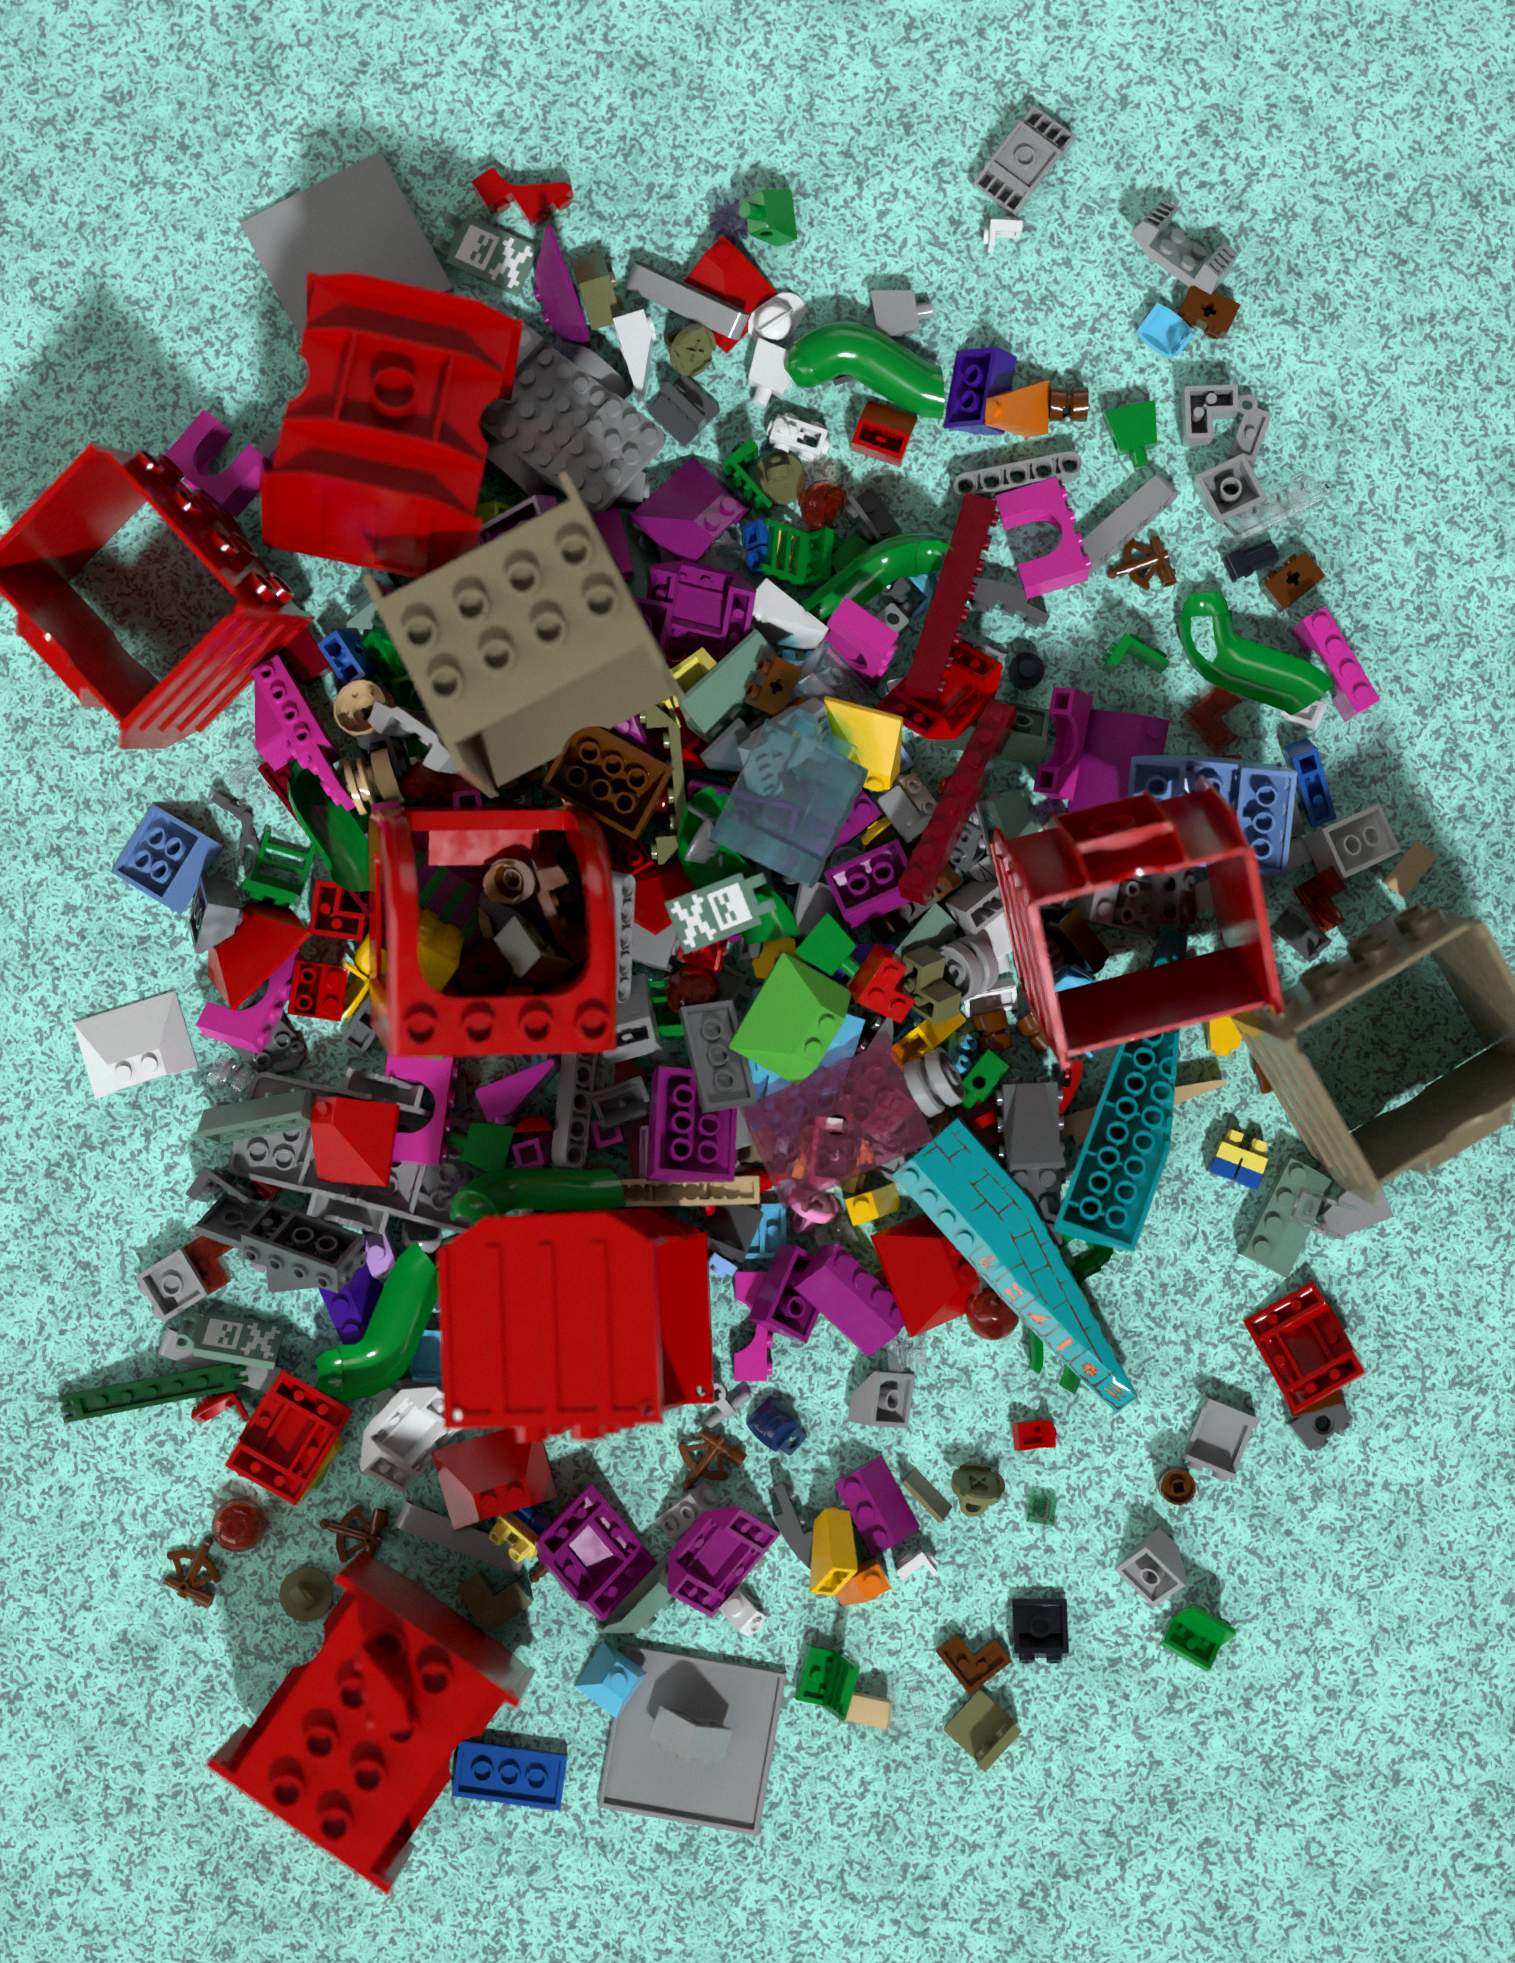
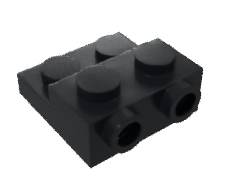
(1040, 1630)

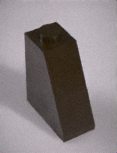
(1075, 938)

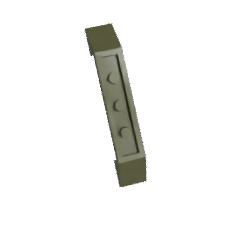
(655, 718)

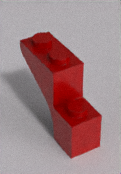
(532, 200)

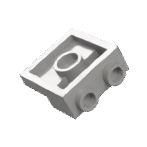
(172, 1285)

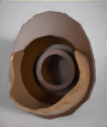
(509, 881)

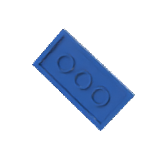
(509, 1775)

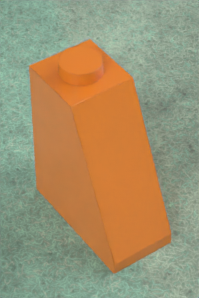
(1020, 410)
(865, 1583)

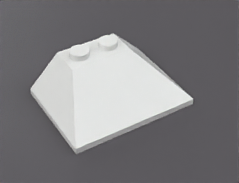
(135, 1044)
(403, 1435)

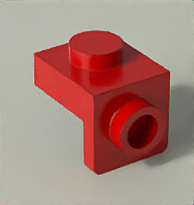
(1034, 1434)

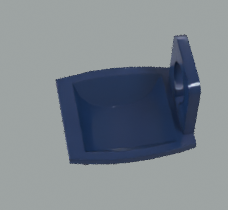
(775, 1425)

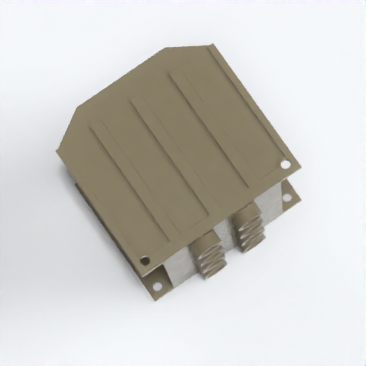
(526, 644)
(1449, 1111)

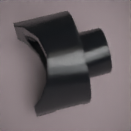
(1026, 671)

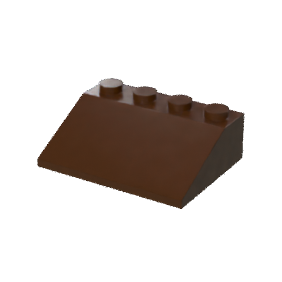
(609, 779)

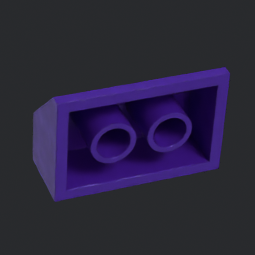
(974, 378)
(353, 1305)

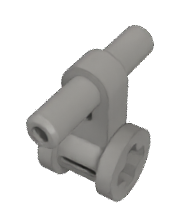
(726, 1407)

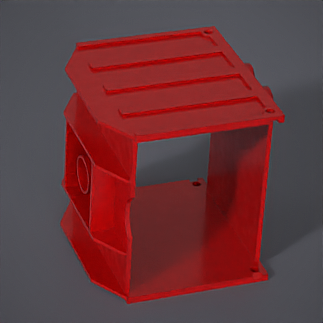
(386, 435)
(65, 533)
(1095, 852)
(574, 1322)
(312, 1744)

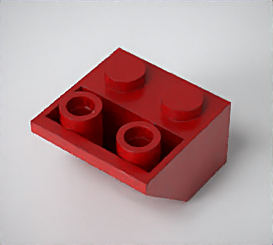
(883, 433)
(317, 991)

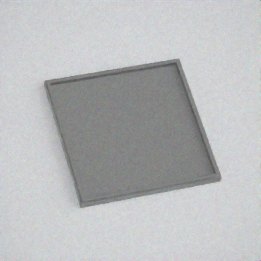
(343, 226)
(658, 1784)

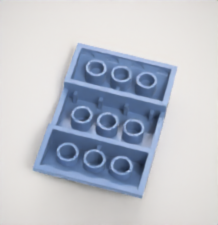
(1255, 790)

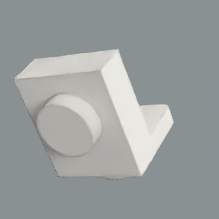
(1002, 228)
(1308, 717)
(910, 1563)
(742, 1613)

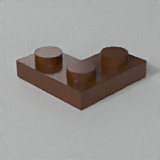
(970, 1668)

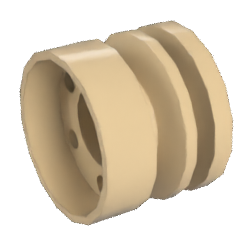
(355, 704)
(372, 781)

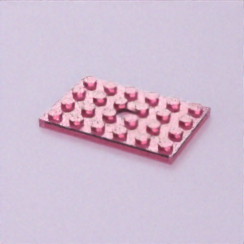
(793, 1131)

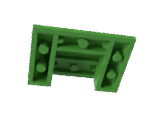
(792, 1020)

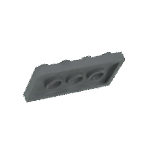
(718, 1071)

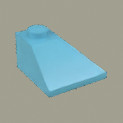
(610, 1679)

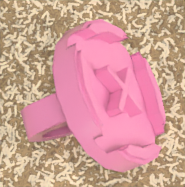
(815, 1209)

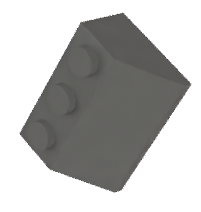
(213, 912)

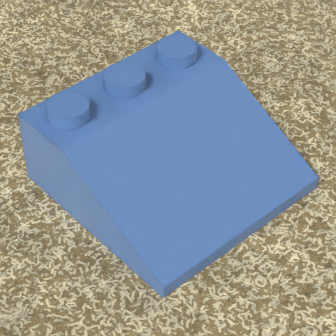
(166, 859)

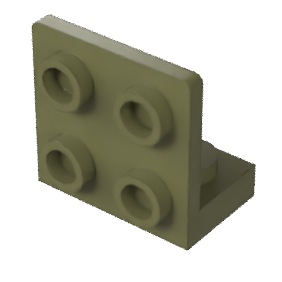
(983, 1729)

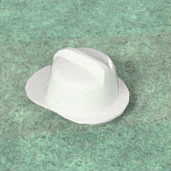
(776, 318)

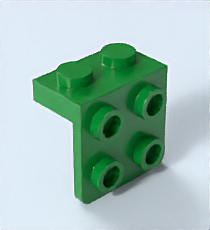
(1134, 647)
(1196, 1635)

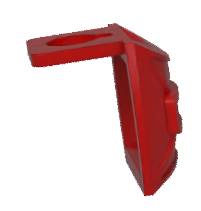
(707, 957)
(533, 1124)
(217, 1403)

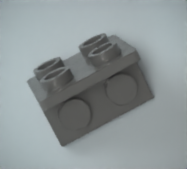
(683, 410)

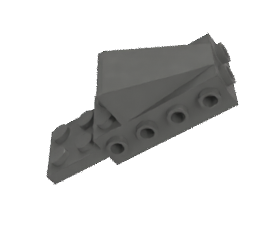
(1032, 1142)
(290, 1244)

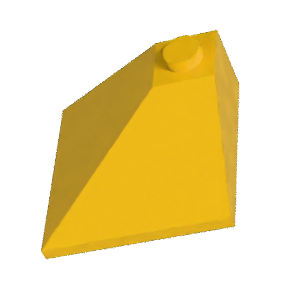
(875, 736)

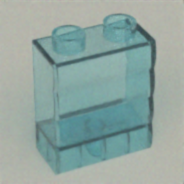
(791, 799)

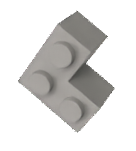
(1202, 405)
(690, 1736)

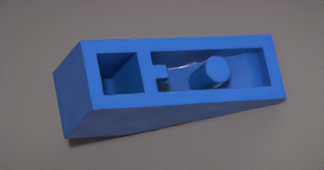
(1310, 781)

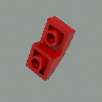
(1072, 1076)

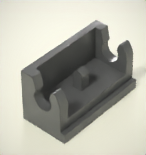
(1300, 933)
(621, 1103)

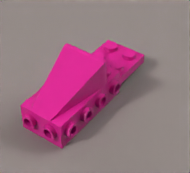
(291, 729)

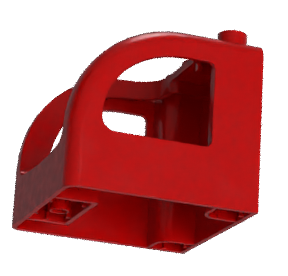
(422, 1022)

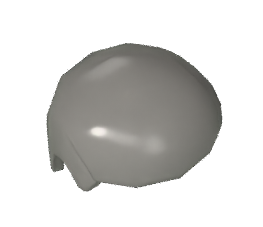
(410, 1233)

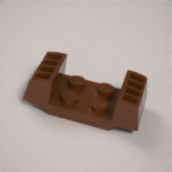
(549, 876)
(894, 921)

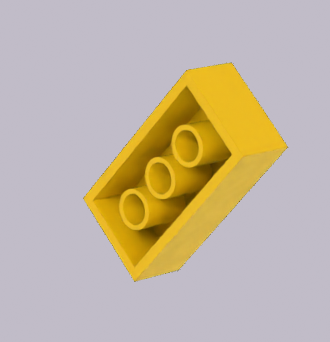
(438, 949)

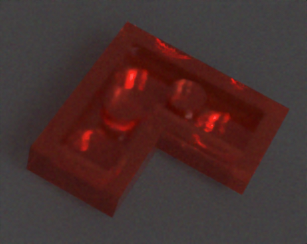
(1207, 720)
(1316, 898)
(204, 1256)

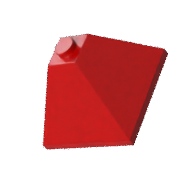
(733, 279)
(654, 888)
(353, 1140)

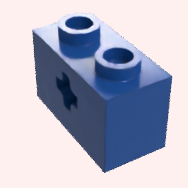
(347, 656)

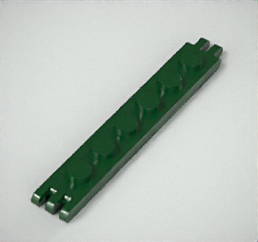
(152, 1391)

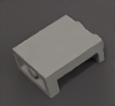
(1219, 1439)

